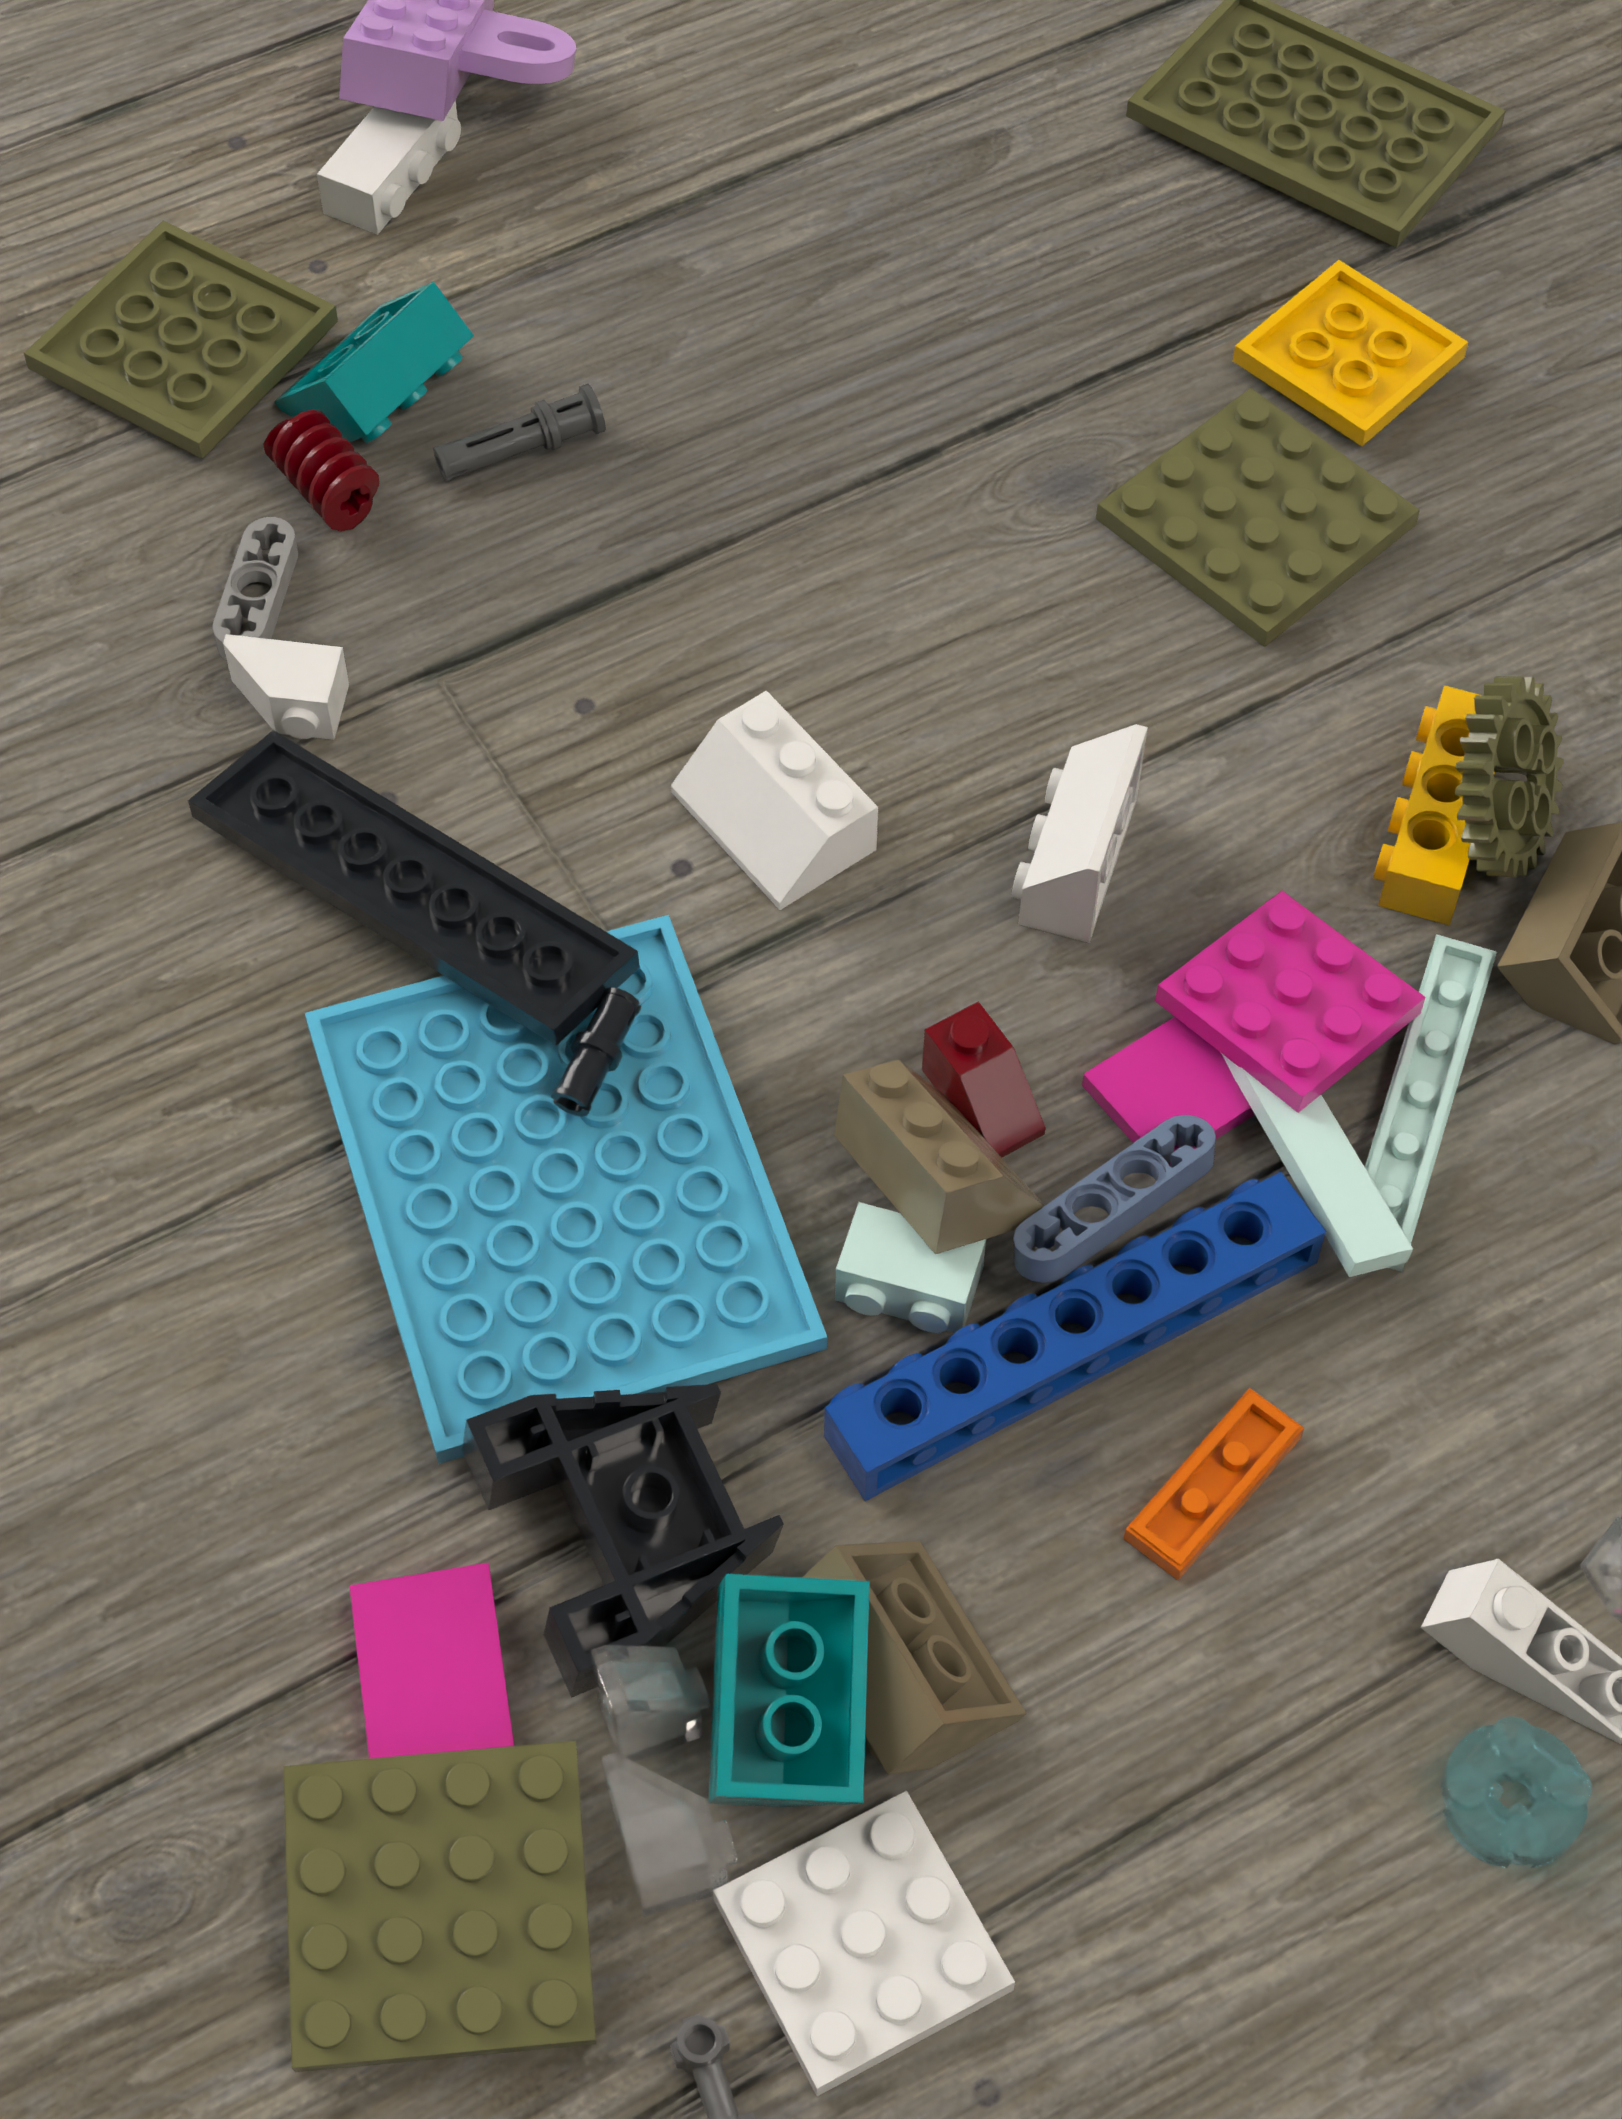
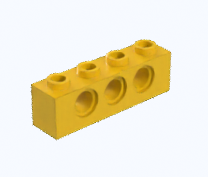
(1429, 858)

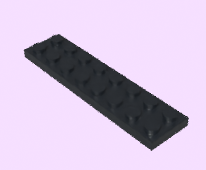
(415, 886)

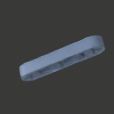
(1107, 1190)

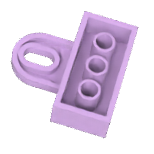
(423, 51)

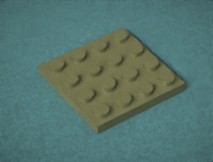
(181, 338)
(1257, 516)
(437, 1906)

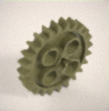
(1509, 736)

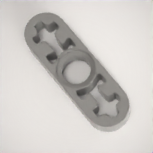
(251, 568)

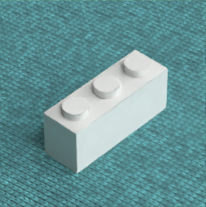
(384, 165)

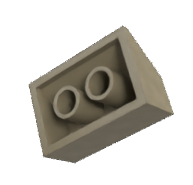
(1570, 937)
(929, 1158)
(926, 1666)

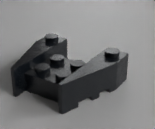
(640, 1500)

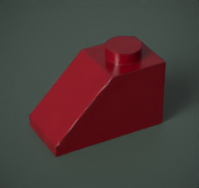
(983, 1078)

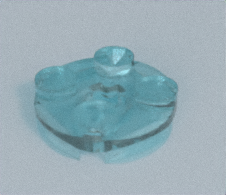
(1515, 1835)

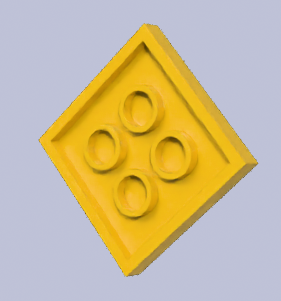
(1350, 352)

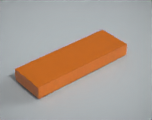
(1213, 1483)

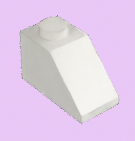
(290, 683)

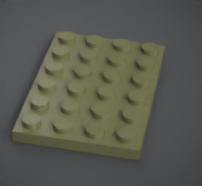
(1316, 116)

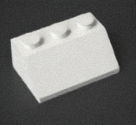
(776, 801)
(1081, 834)

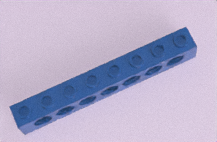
(885, 1454)

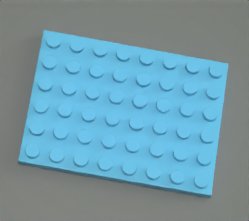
(553, 1241)

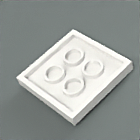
(862, 1942)

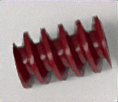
(323, 468)

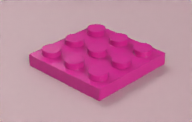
(1289, 1000)

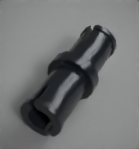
(596, 1052)

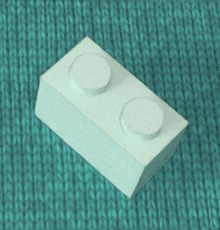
(897, 1274)

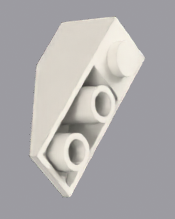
(1528, 1644)

